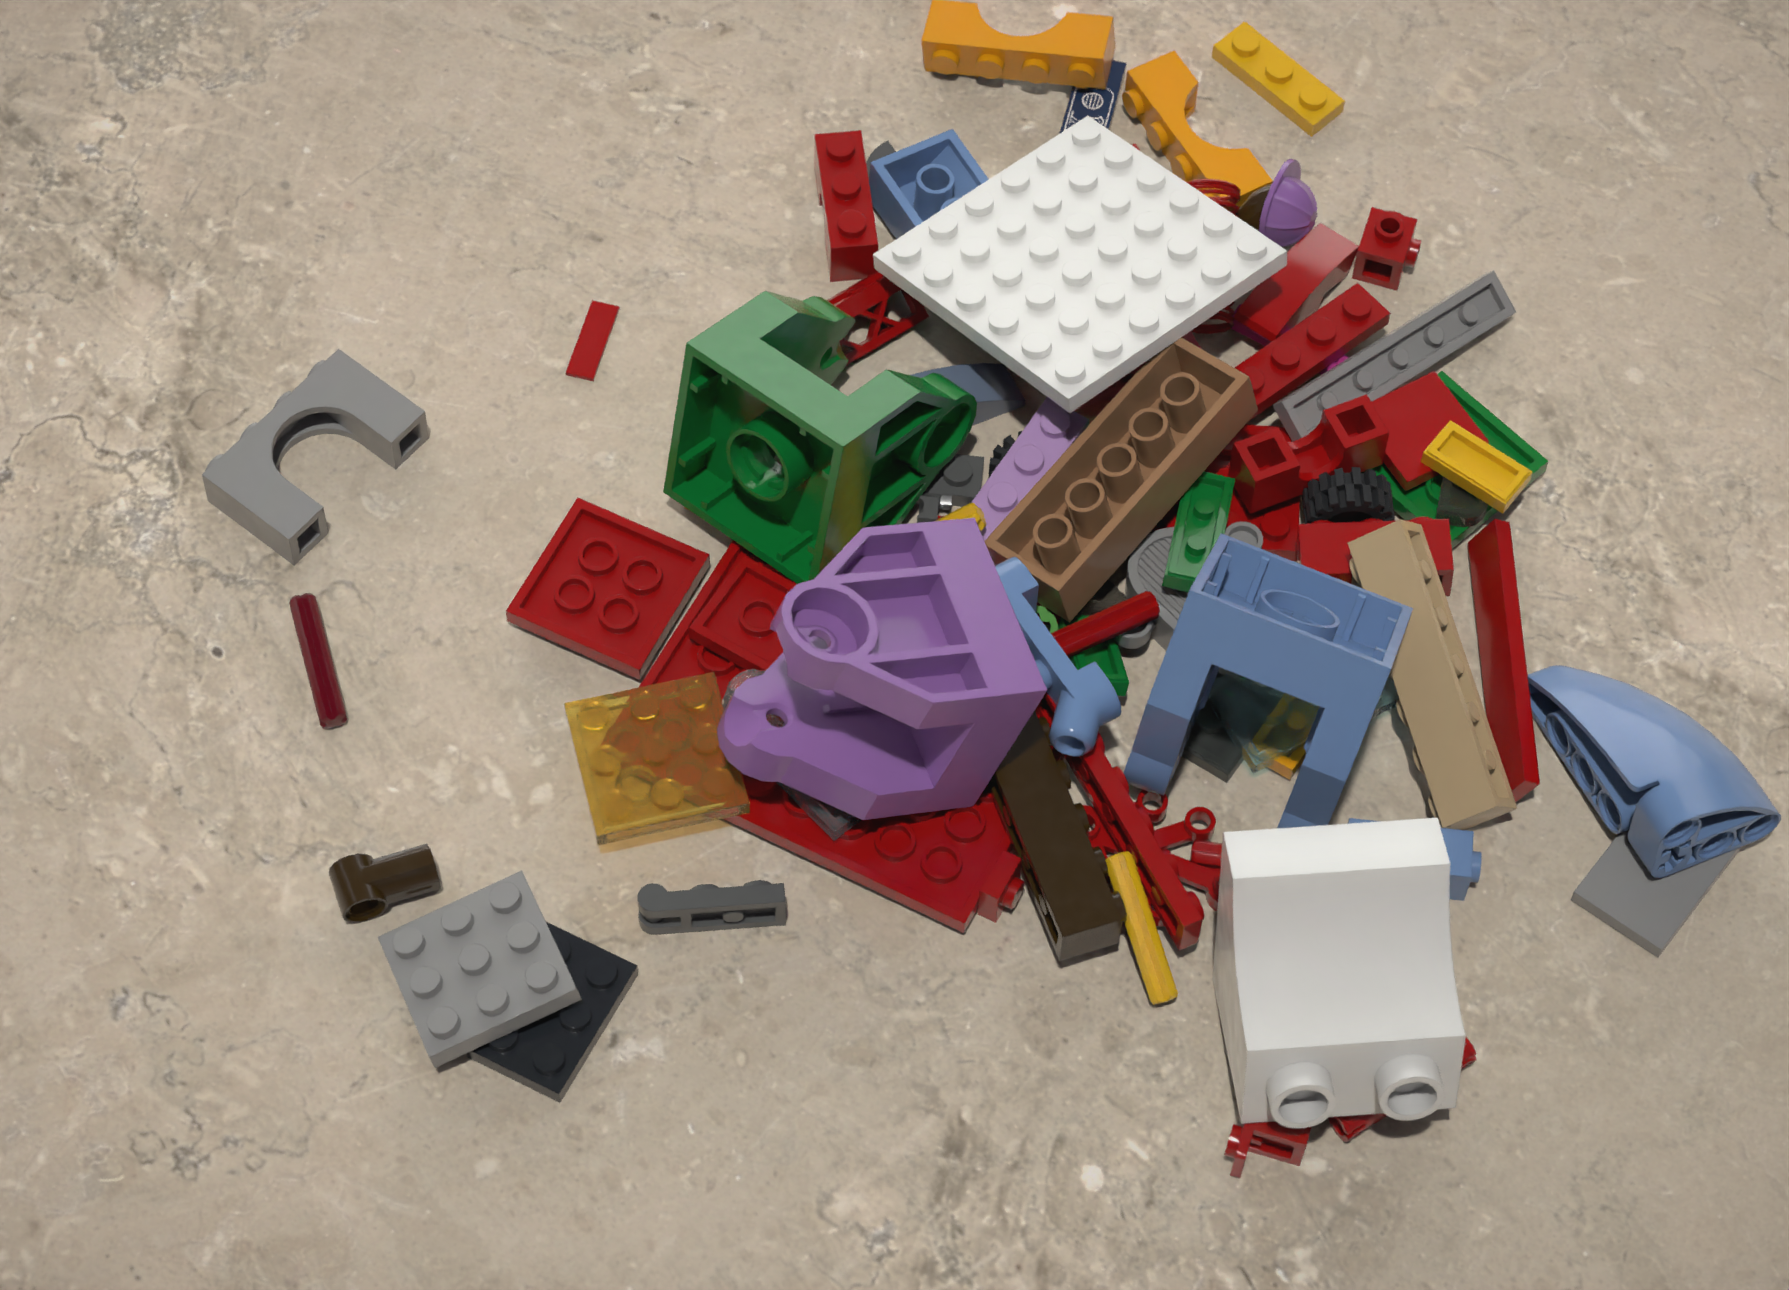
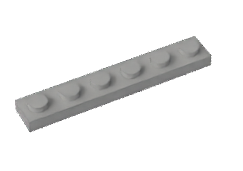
(1399, 353)

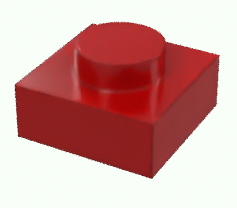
(1001, 887)

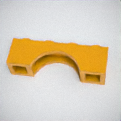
(1070, 53)
(1162, 99)

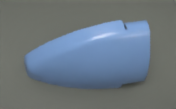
(1650, 769)

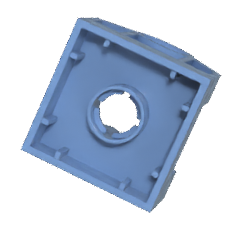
(1286, 632)

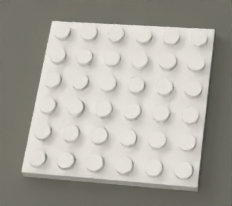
(1079, 262)

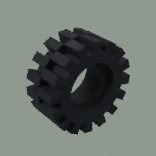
(1348, 497)

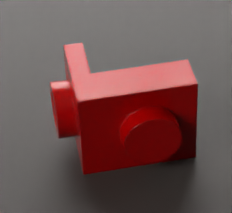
(1268, 1140)

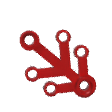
(1167, 838)

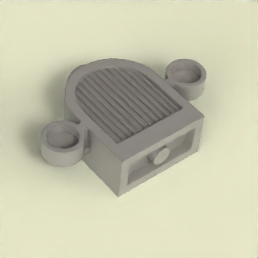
(1146, 573)

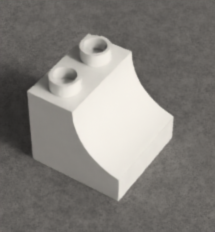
(1338, 972)

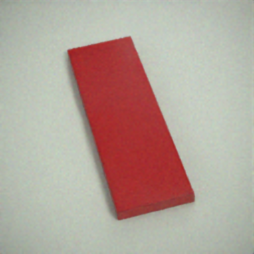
(592, 340)

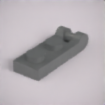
(711, 907)

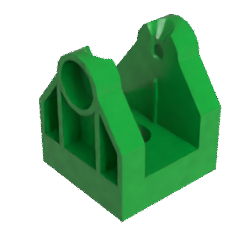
(847, 462)

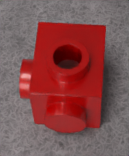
(1386, 248)

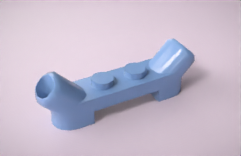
(1081, 696)

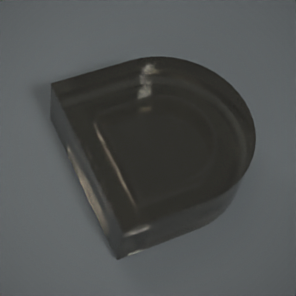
(1459, 505)

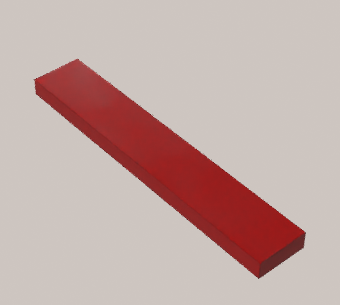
(1503, 654)

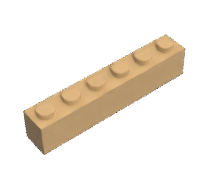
(1435, 681)

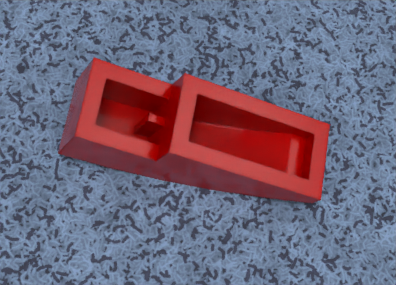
(1297, 290)

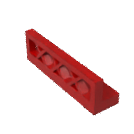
(865, 294)

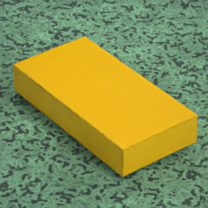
(1476, 466)

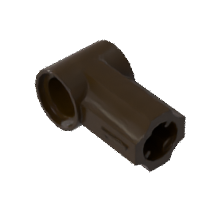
(368, 884)

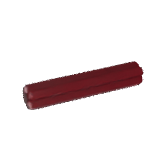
(318, 661)

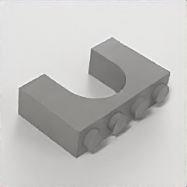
(333, 399)

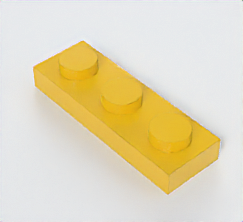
(1278, 78)

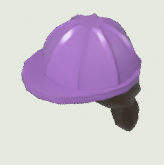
(1282, 209)

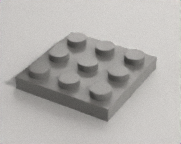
(478, 969)

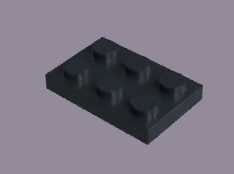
(554, 1048)

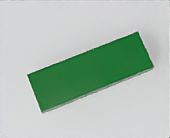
(1197, 526)

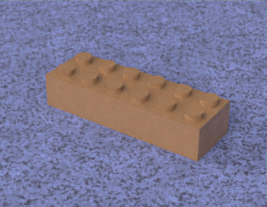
(1124, 474)

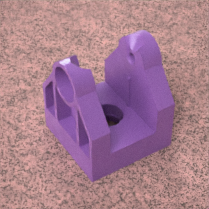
(891, 677)

